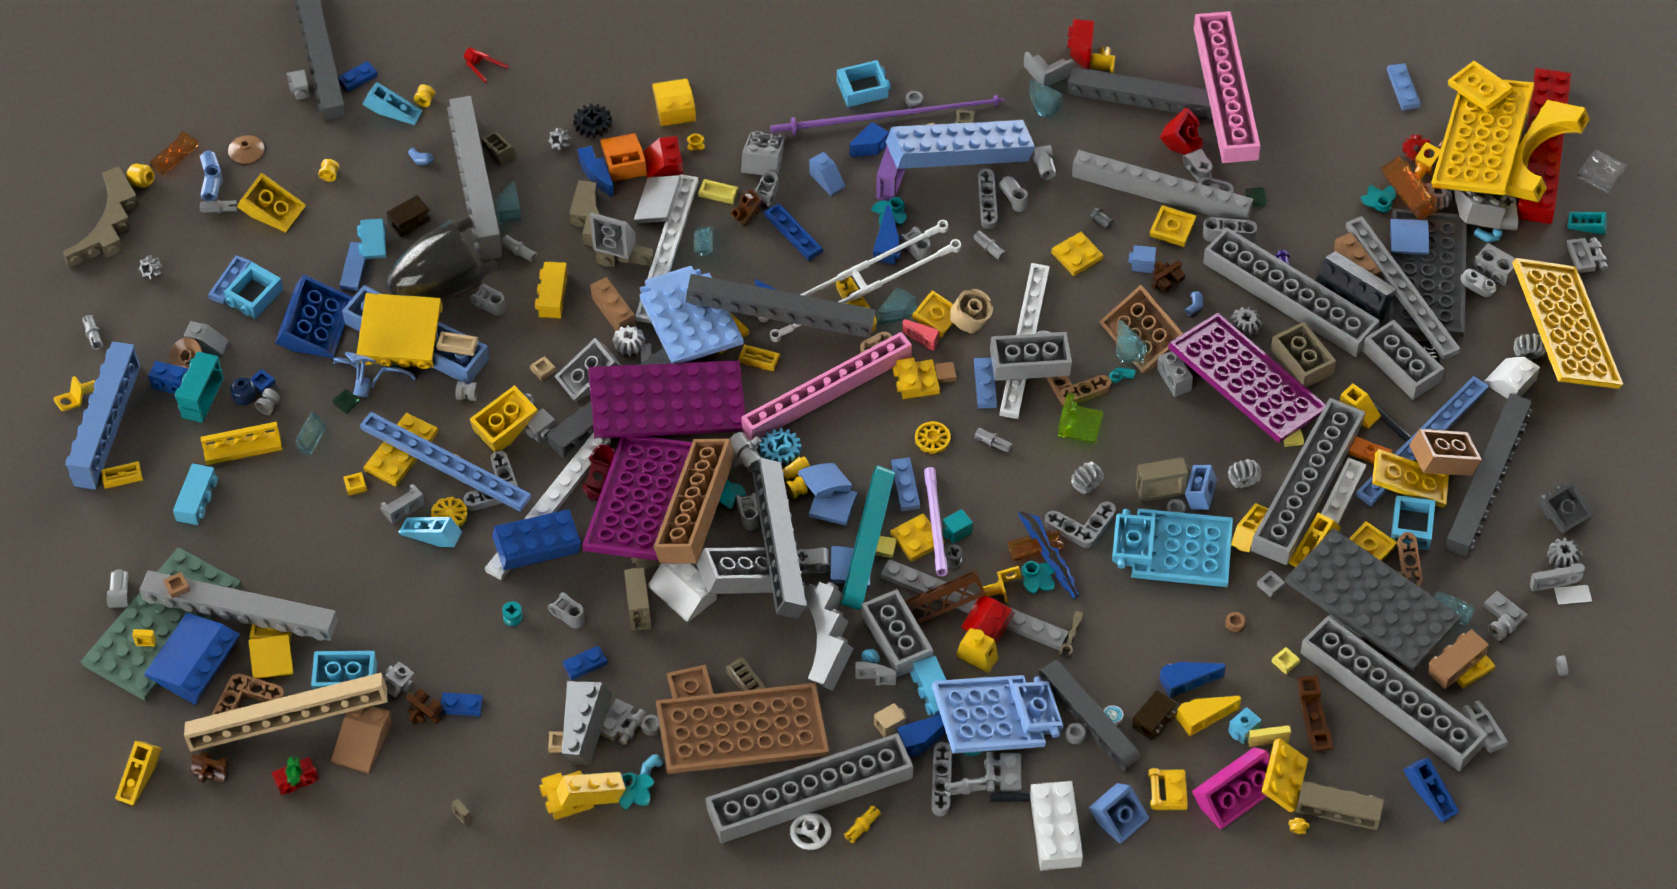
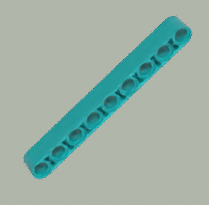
(867, 538)

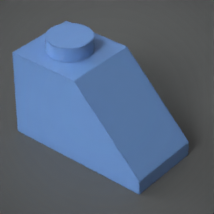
(826, 173)

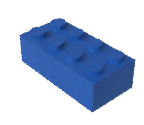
(536, 539)

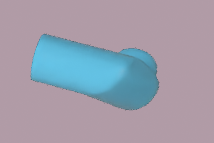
(1488, 237)
(653, 760)

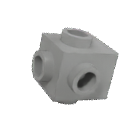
(398, 679)

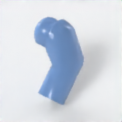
(420, 158)
(1197, 303)

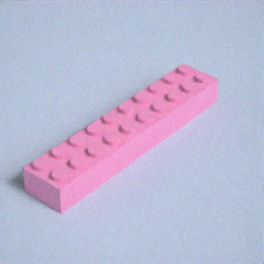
(1226, 87)

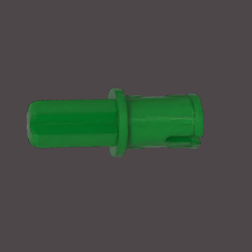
(293, 771)

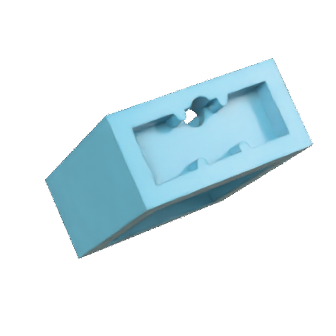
(859, 72)
(260, 275)
(1416, 505)

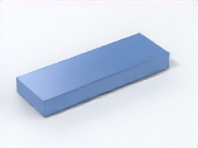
(353, 268)
(234, 269)

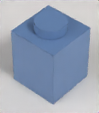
(1142, 259)

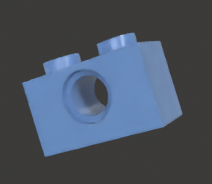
(1201, 487)

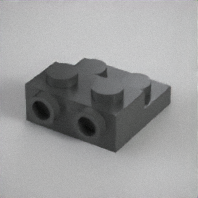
(1565, 506)

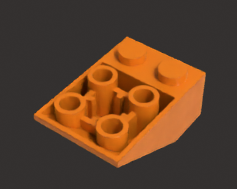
(623, 157)

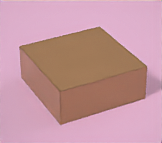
(945, 372)
(176, 585)

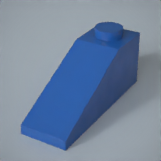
(887, 238)
(1186, 676)
(921, 734)
(1431, 788)

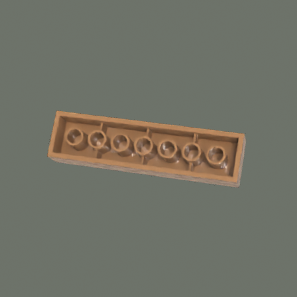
(694, 501)

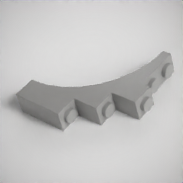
(832, 648)

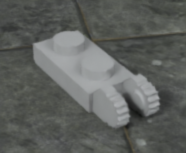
(1557, 577)
(1484, 720)

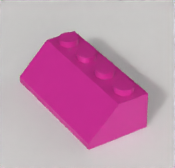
(1234, 788)

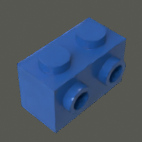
(166, 376)

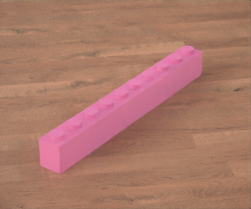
(826, 387)

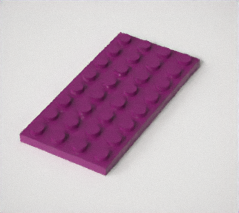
(1247, 377)
(666, 399)
(636, 496)

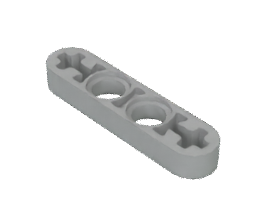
(987, 198)
(939, 778)

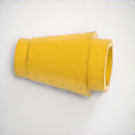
(791, 471)

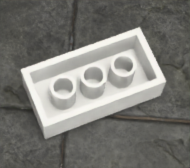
(1056, 825)

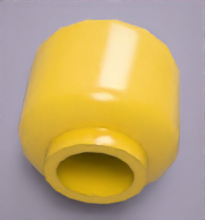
(140, 175)

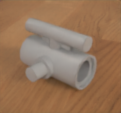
(745, 450)

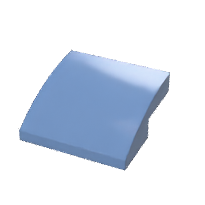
(1409, 236)
(825, 479)
(834, 508)
(840, 564)

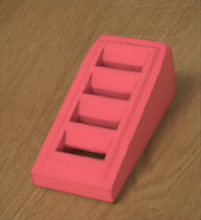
(922, 334)

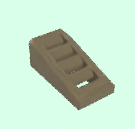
(500, 149)
(740, 667)

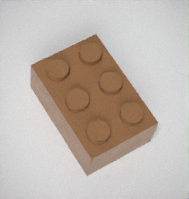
(1445, 452)

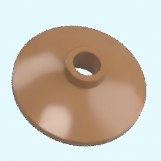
(246, 149)
(182, 349)

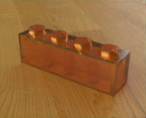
(1409, 188)

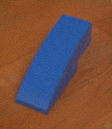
(595, 170)

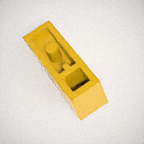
(1247, 528)
(1315, 534)
(1204, 712)
(137, 771)

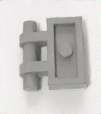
(1581, 254)
(617, 717)
(1009, 772)

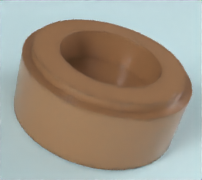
(1235, 622)

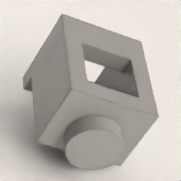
(298, 84)

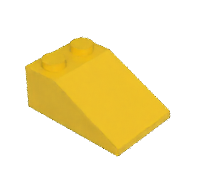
(674, 102)
(271, 204)
(503, 419)

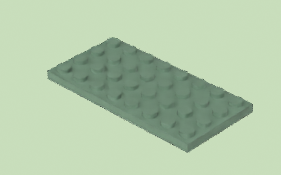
(116, 654)

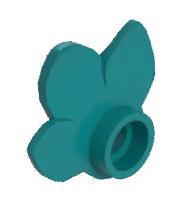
(1379, 199)
(898, 212)
(730, 492)
(1039, 578)
(637, 791)

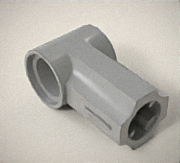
(1044, 159)
(1015, 194)
(118, 594)

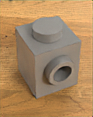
(540, 425)

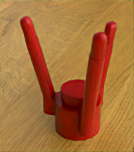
(473, 57)

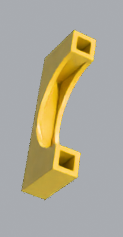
(1552, 120)

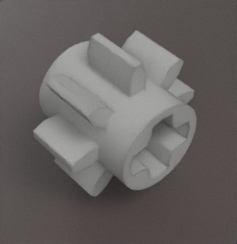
(559, 139)
(150, 267)

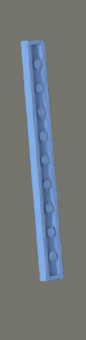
(1441, 420)
(445, 461)

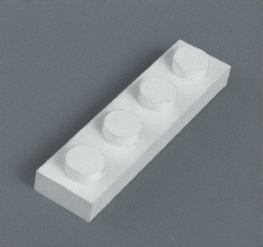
(1343, 490)

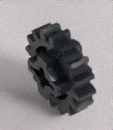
(584, 124)

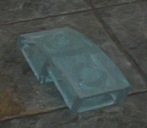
(1457, 605)

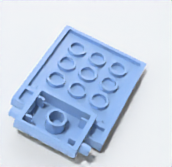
(682, 327)
(997, 713)

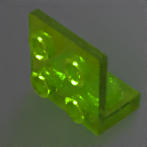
(1079, 422)

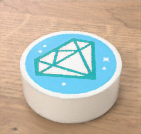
(1115, 714)

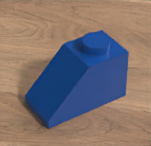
(869, 141)

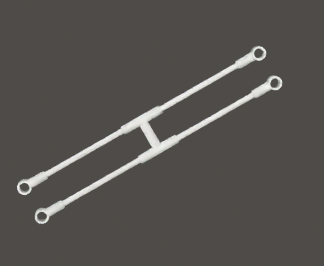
(864, 289)

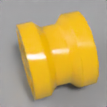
(424, 95)
(328, 170)
(796, 487)

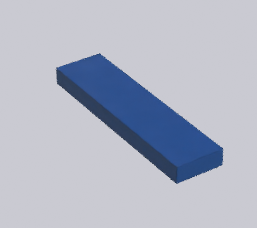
(793, 232)

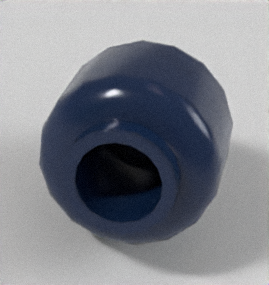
(243, 391)

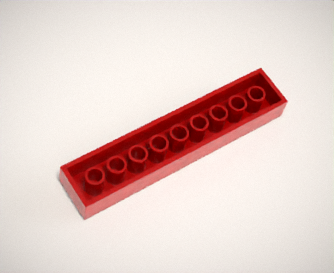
(1546, 158)

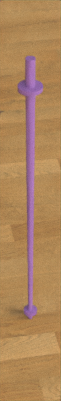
(794, 126)

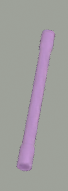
(940, 559)

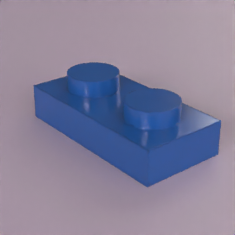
(357, 76)
(585, 662)
(462, 704)

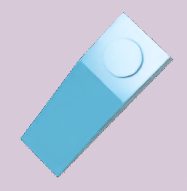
(391, 105)
(432, 530)

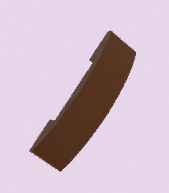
(1313, 713)

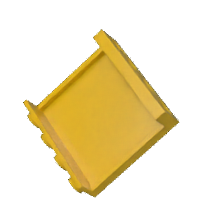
(399, 330)

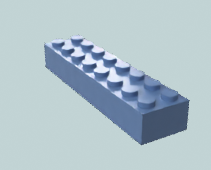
(960, 144)
(456, 365)
(103, 415)

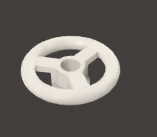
(812, 821)

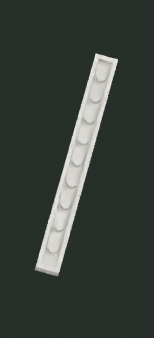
(671, 235)
(1027, 325)
(557, 492)

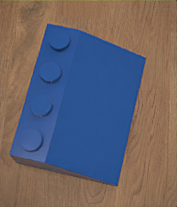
(313, 319)
(192, 657)

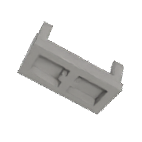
(403, 505)

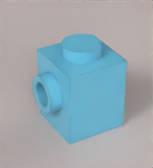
(1242, 724)

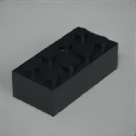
(1356, 285)

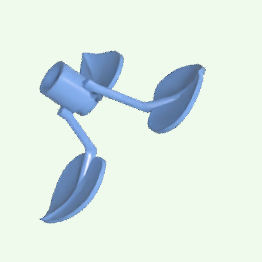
(363, 384)

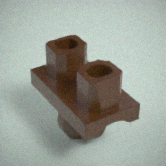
(747, 208)
(1164, 273)
(418, 701)
(208, 768)

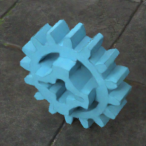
(781, 446)

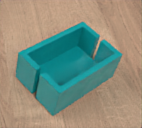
(199, 387)

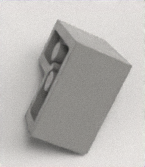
(1046, 73)

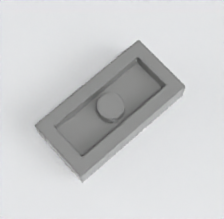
(1500, 605)

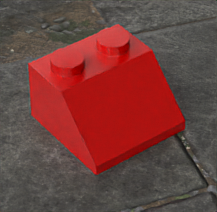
(1081, 41)
(663, 158)
(989, 617)

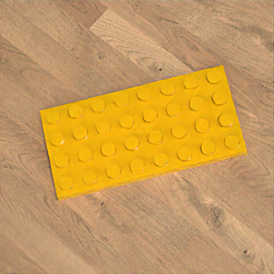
(1482, 144)
(1567, 323)

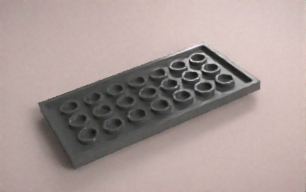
(1436, 274)
(1373, 599)

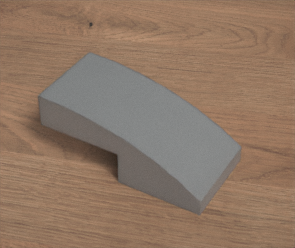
(881, 673)

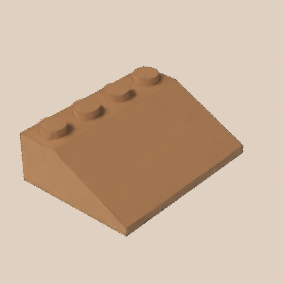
(1149, 323)

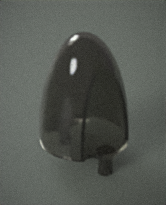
(438, 265)

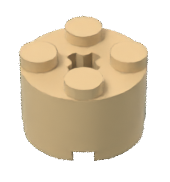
(971, 310)

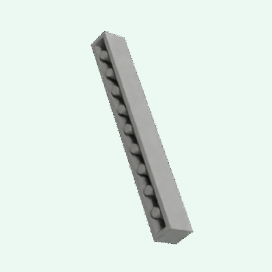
(1160, 187)
(243, 607)

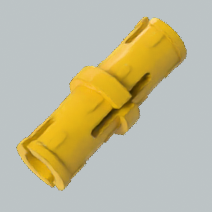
(862, 824)

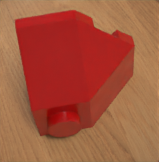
(1182, 133)

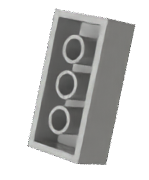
(1030, 356)
(1403, 359)
(735, 570)
(896, 632)

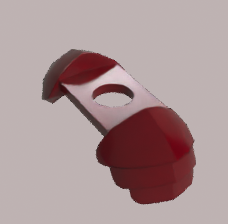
(600, 462)

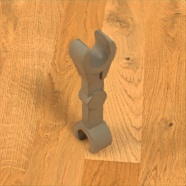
(1077, 620)

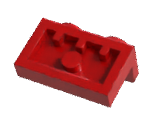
(308, 777)

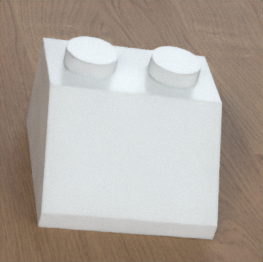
(1513, 376)

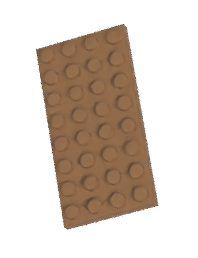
(741, 728)

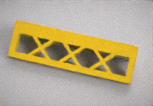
(242, 445)

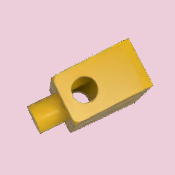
(978, 650)

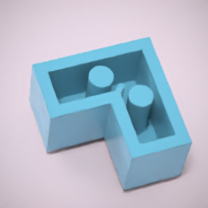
(373, 238)

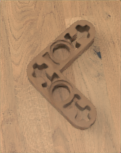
(1061, 391)
(1403, 547)
(245, 690)

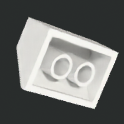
(681, 589)

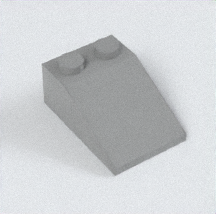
(612, 236)
(575, 374)

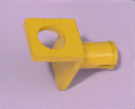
(1103, 60)
(1424, 164)
(75, 395)
(998, 588)

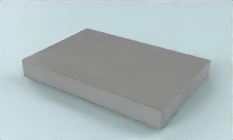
(658, 199)

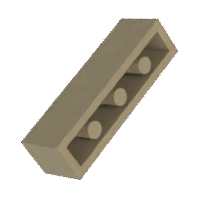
(1340, 805)

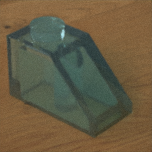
(1044, 99)
(508, 205)
(704, 240)
(896, 307)
(1129, 345)

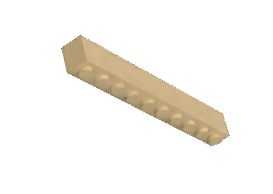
(285, 712)

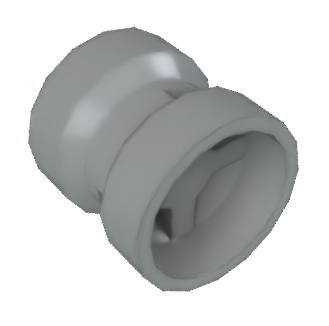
(466, 391)
(268, 401)
(1502, 627)

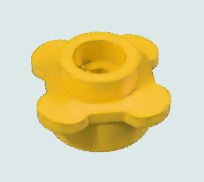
(695, 142)
(1298, 825)

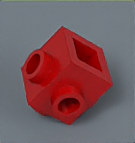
(1411, 142)

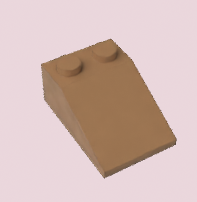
(361, 738)

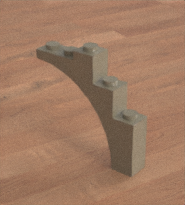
(582, 206)
(114, 221)

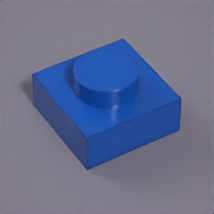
(262, 381)

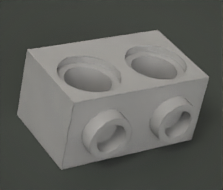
(1495, 264)
(1174, 373)

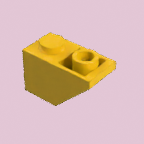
(1360, 399)

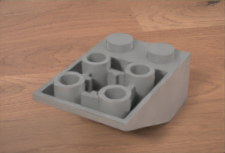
(762, 153)
(1479, 208)

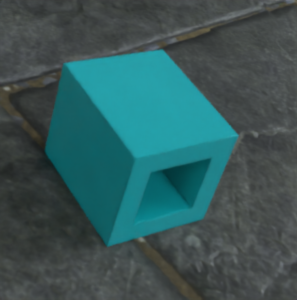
(957, 526)

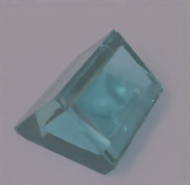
(310, 434)

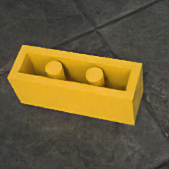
(551, 289)
(590, 789)

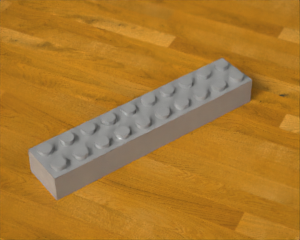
(474, 178)
(1290, 291)
(1307, 481)
(1394, 693)
(809, 788)

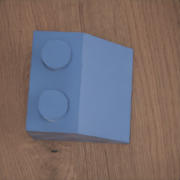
(1119, 812)

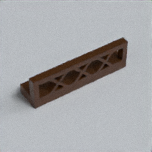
(946, 589)

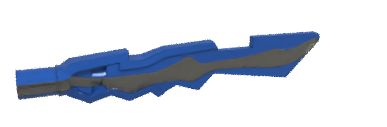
(1051, 554)

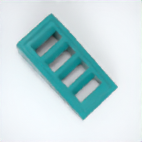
(1595, 227)

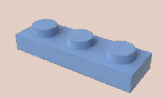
(1403, 86)
(985, 383)
(905, 484)

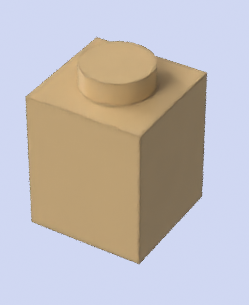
(889, 719)

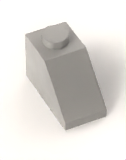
(208, 338)

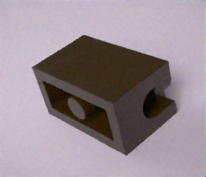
(408, 216)
(1154, 715)

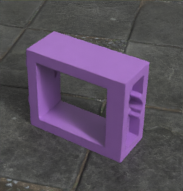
(888, 177)

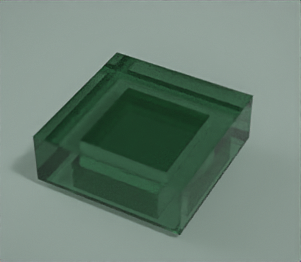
(1257, 194)
(346, 401)

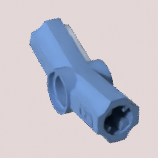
(213, 176)

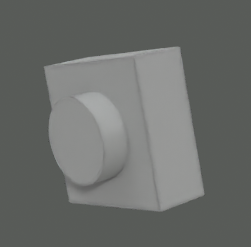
(1270, 583)

